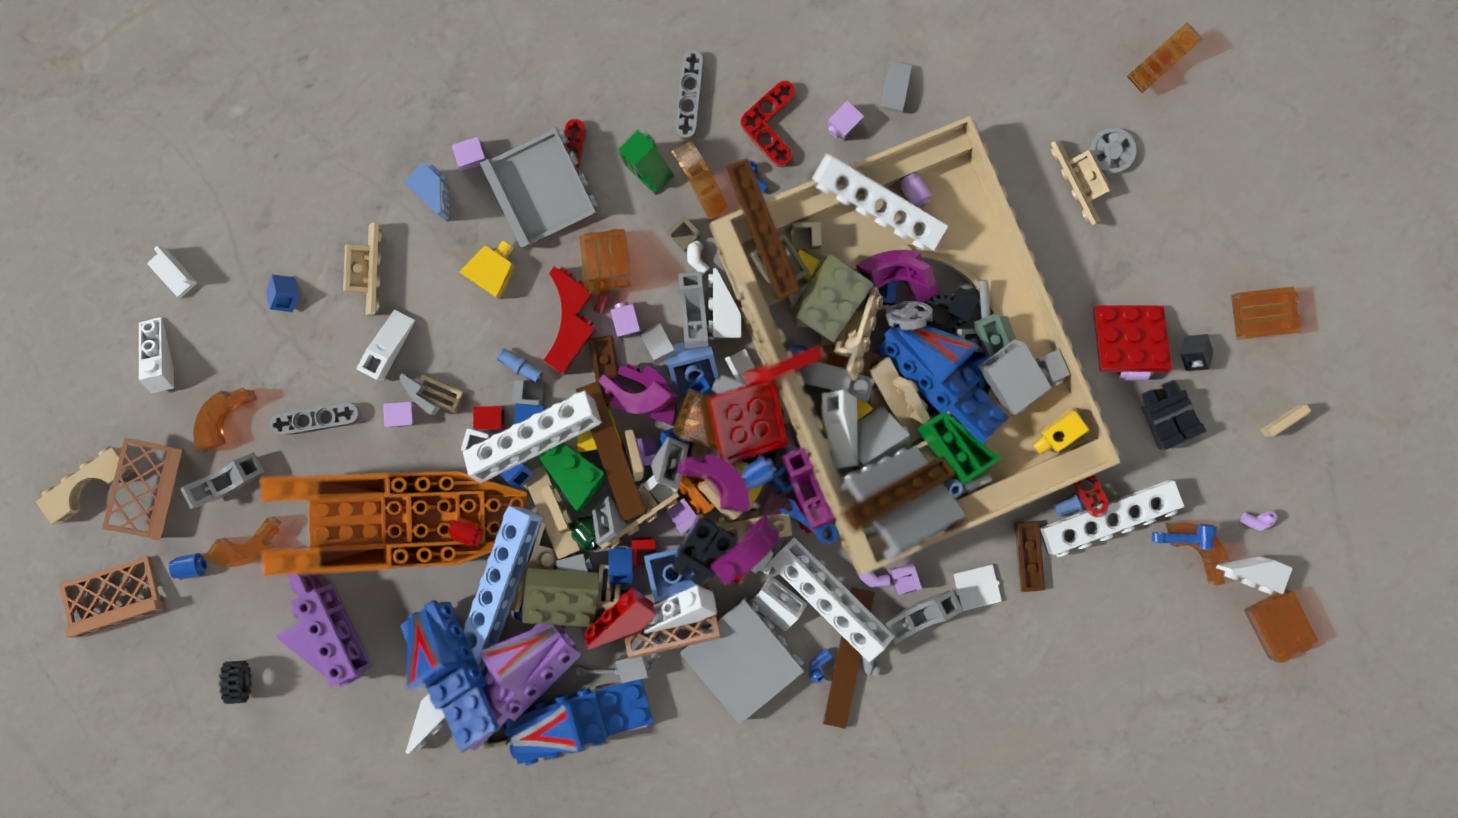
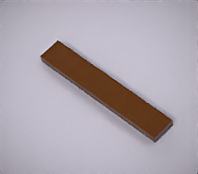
(762, 228)
(614, 457)
(897, 494)
(845, 673)

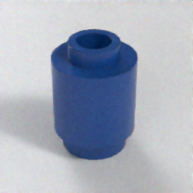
(758, 473)
(187, 566)

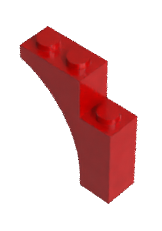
(573, 331)

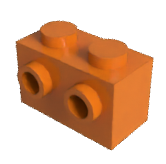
(698, 501)

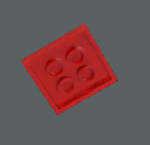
(1132, 338)
(747, 421)

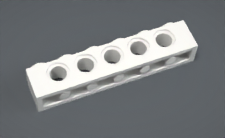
(931, 228)
(547, 431)
(1165, 492)
(832, 600)

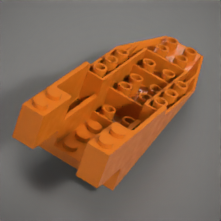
(386, 520)

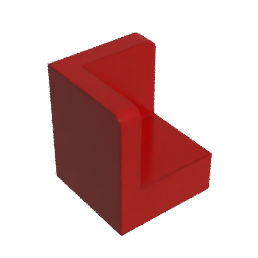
(488, 417)
(641, 547)

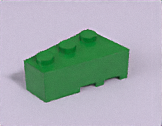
(645, 161)
(958, 447)
(573, 474)

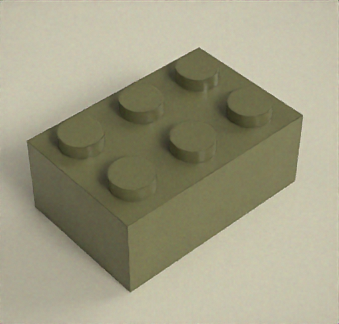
(831, 298)
(560, 597)

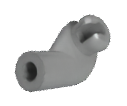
(871, 668)

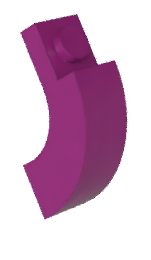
(895, 266)
(647, 378)
(650, 401)
(724, 477)
(806, 489)
(748, 552)

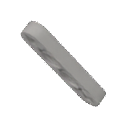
(689, 95)
(315, 419)

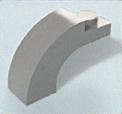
(693, 310)
(834, 379)
(223, 482)
(923, 614)

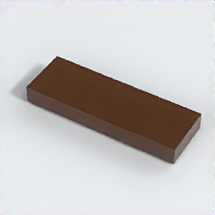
(604, 360)
(1029, 556)

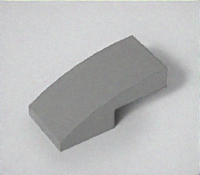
(895, 86)
(657, 343)
(415, 390)

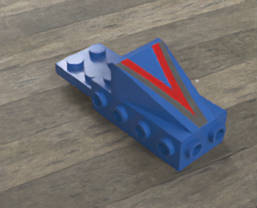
(941, 362)
(446, 666)
(577, 721)

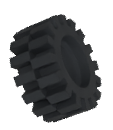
(943, 301)
(235, 682)

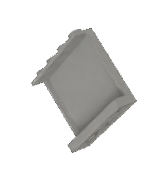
(540, 187)
(914, 521)
(747, 661)

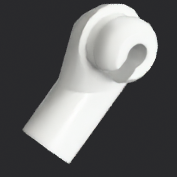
(694, 257)

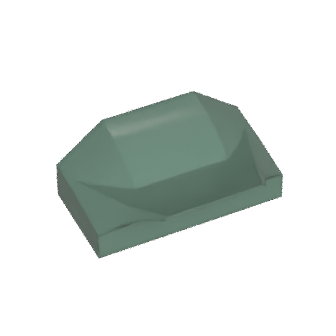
(994, 333)

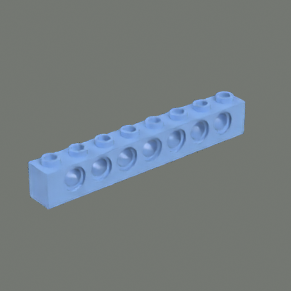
(496, 593)

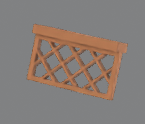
(163, 495)
(110, 617)
(646, 650)

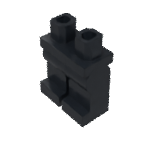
(1171, 416)
(698, 553)

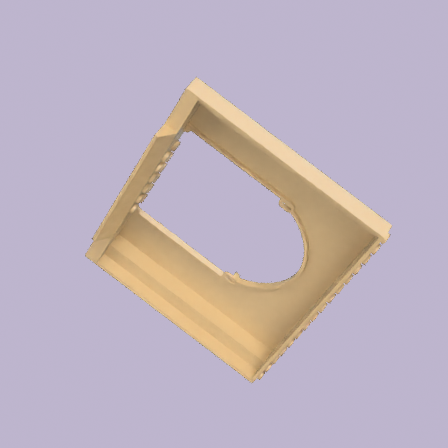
(977, 244)

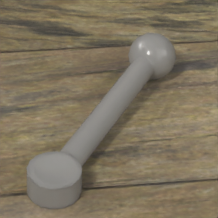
(580, 671)

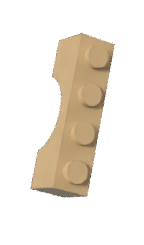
(63, 500)

